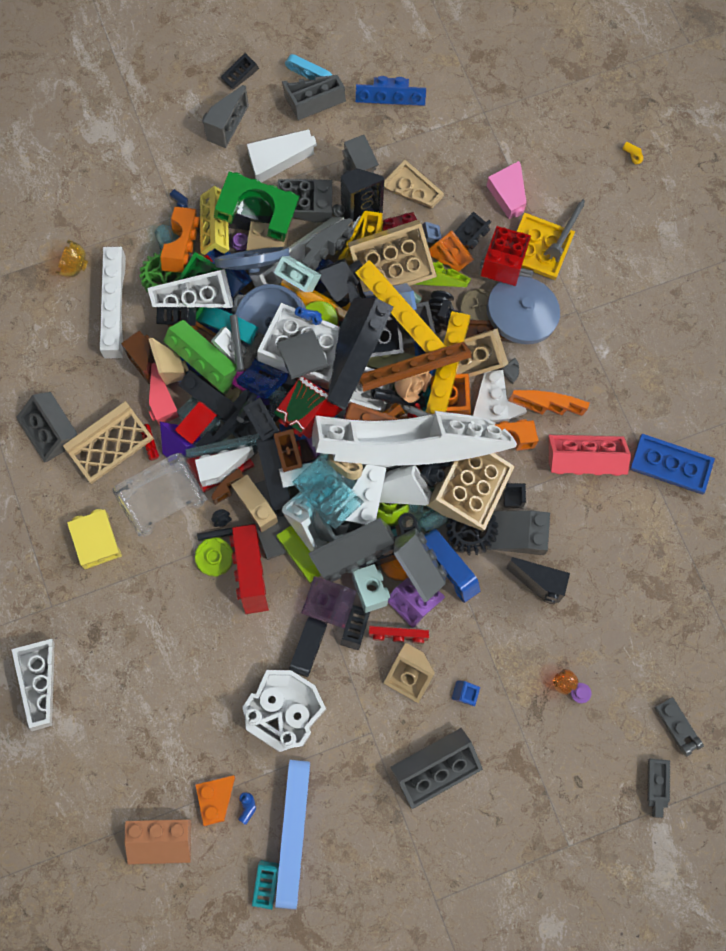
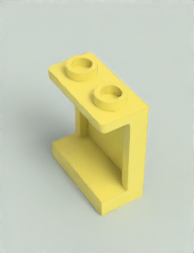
(94, 538)

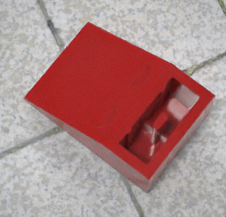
(505, 255)

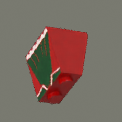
(302, 406)

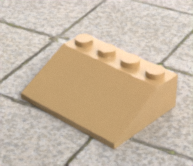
(397, 253)
(471, 489)

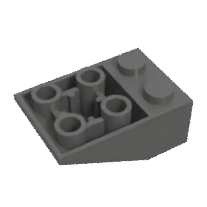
(314, 198)

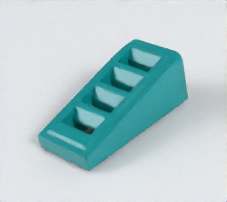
(267, 866)

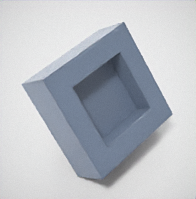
(432, 232)

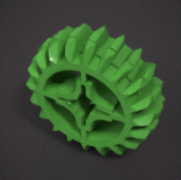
(150, 274)

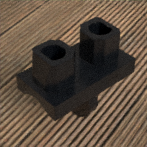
(433, 472)

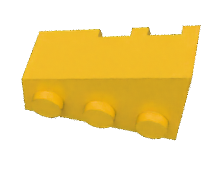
(369, 224)

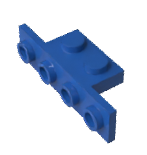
(390, 91)

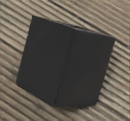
(514, 495)

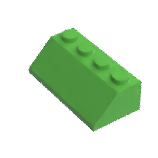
(201, 355)

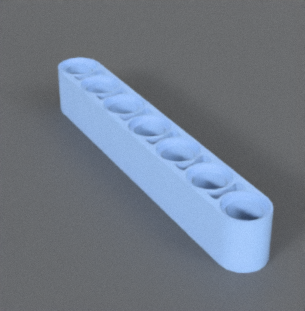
(292, 834)

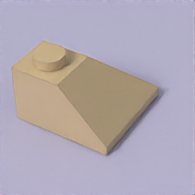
(168, 363)
(410, 673)

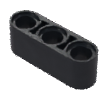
(308, 646)

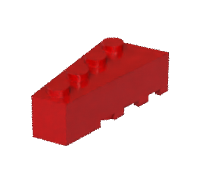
(249, 569)

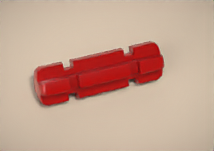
(151, 446)

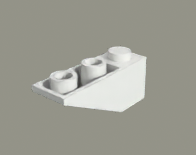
(217, 467)

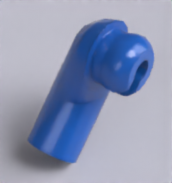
(309, 315)
(248, 805)

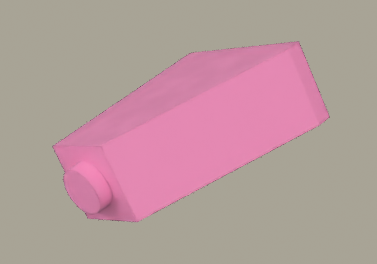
(509, 190)

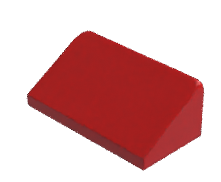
(195, 422)

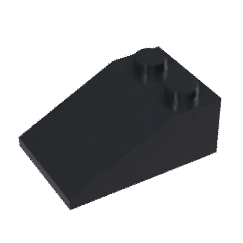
(542, 580)

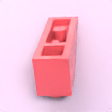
(159, 399)

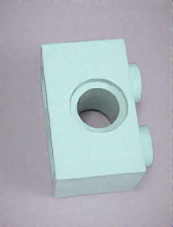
(297, 274)
(370, 599)

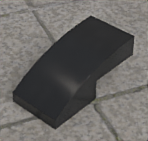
(445, 312)

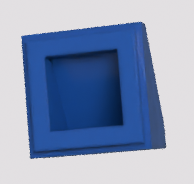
(465, 693)

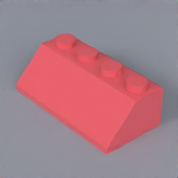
(588, 454)

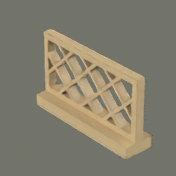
(100, 429)

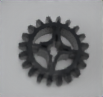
(466, 533)

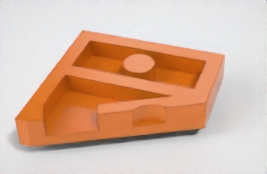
(451, 252)
(214, 799)

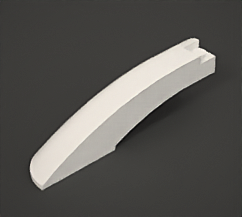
(411, 440)

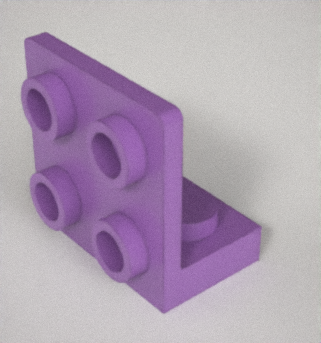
(409, 603)

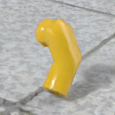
(635, 152)

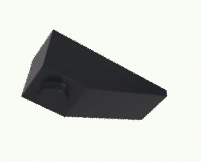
(208, 394)

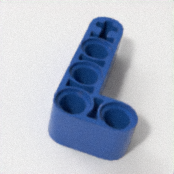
(459, 574)

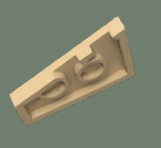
(413, 185)

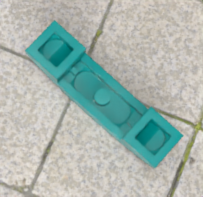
(218, 319)

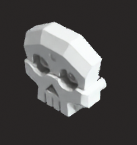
(292, 696)

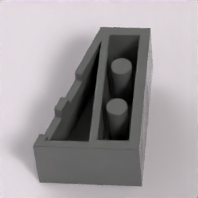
(314, 95)

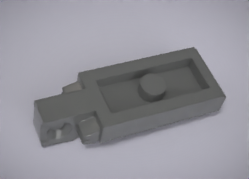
(658, 786)

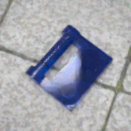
(259, 383)

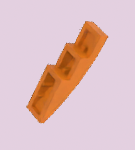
(541, 401)

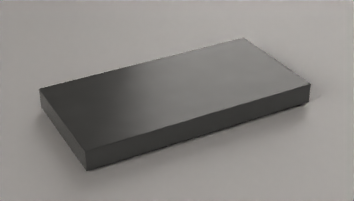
(270, 543)

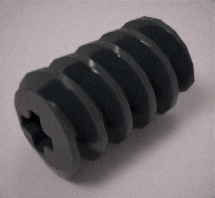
(435, 304)

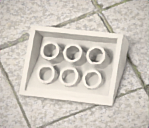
(287, 325)

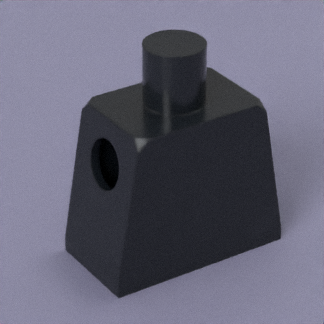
(336, 276)

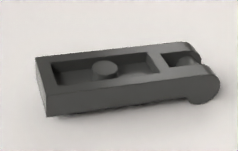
(678, 726)

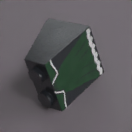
(250, 210)

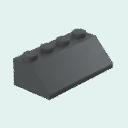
(354, 550)
(436, 768)

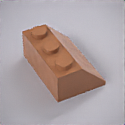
(158, 841)

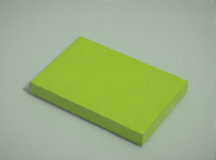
(298, 552)

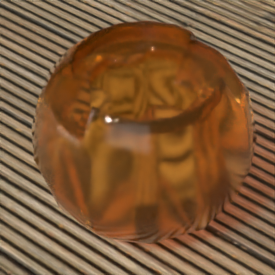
(565, 681)

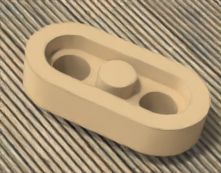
(349, 470)

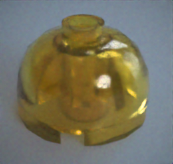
(72, 260)

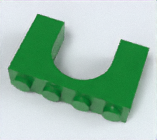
(240, 188)

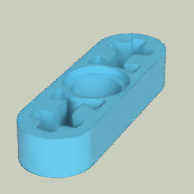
(305, 67)

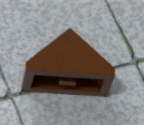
(288, 450)

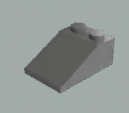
(225, 117)
(522, 532)

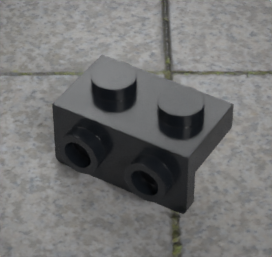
(471, 230)

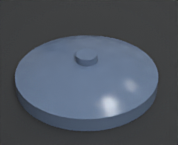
(251, 259)
(262, 304)
(523, 311)

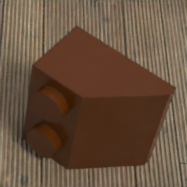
(140, 353)

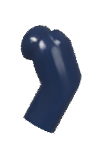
(182, 201)

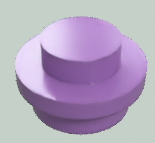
(240, 241)
(581, 693)

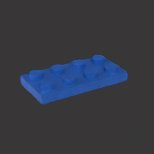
(672, 464)

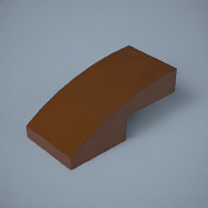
(222, 491)

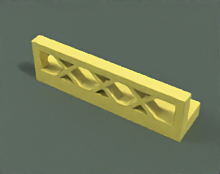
(218, 230)

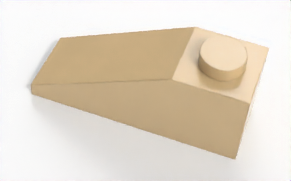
(255, 503)

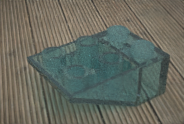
(328, 492)

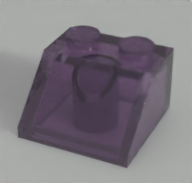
(329, 602)

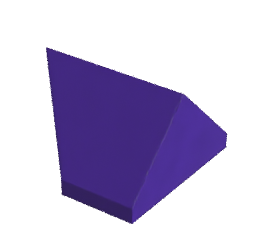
(173, 442)

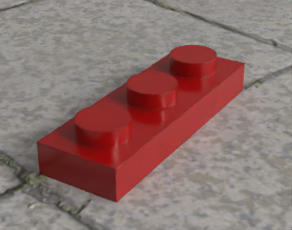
(398, 634)

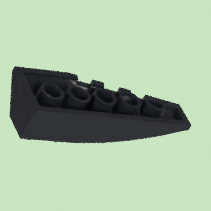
(355, 345)

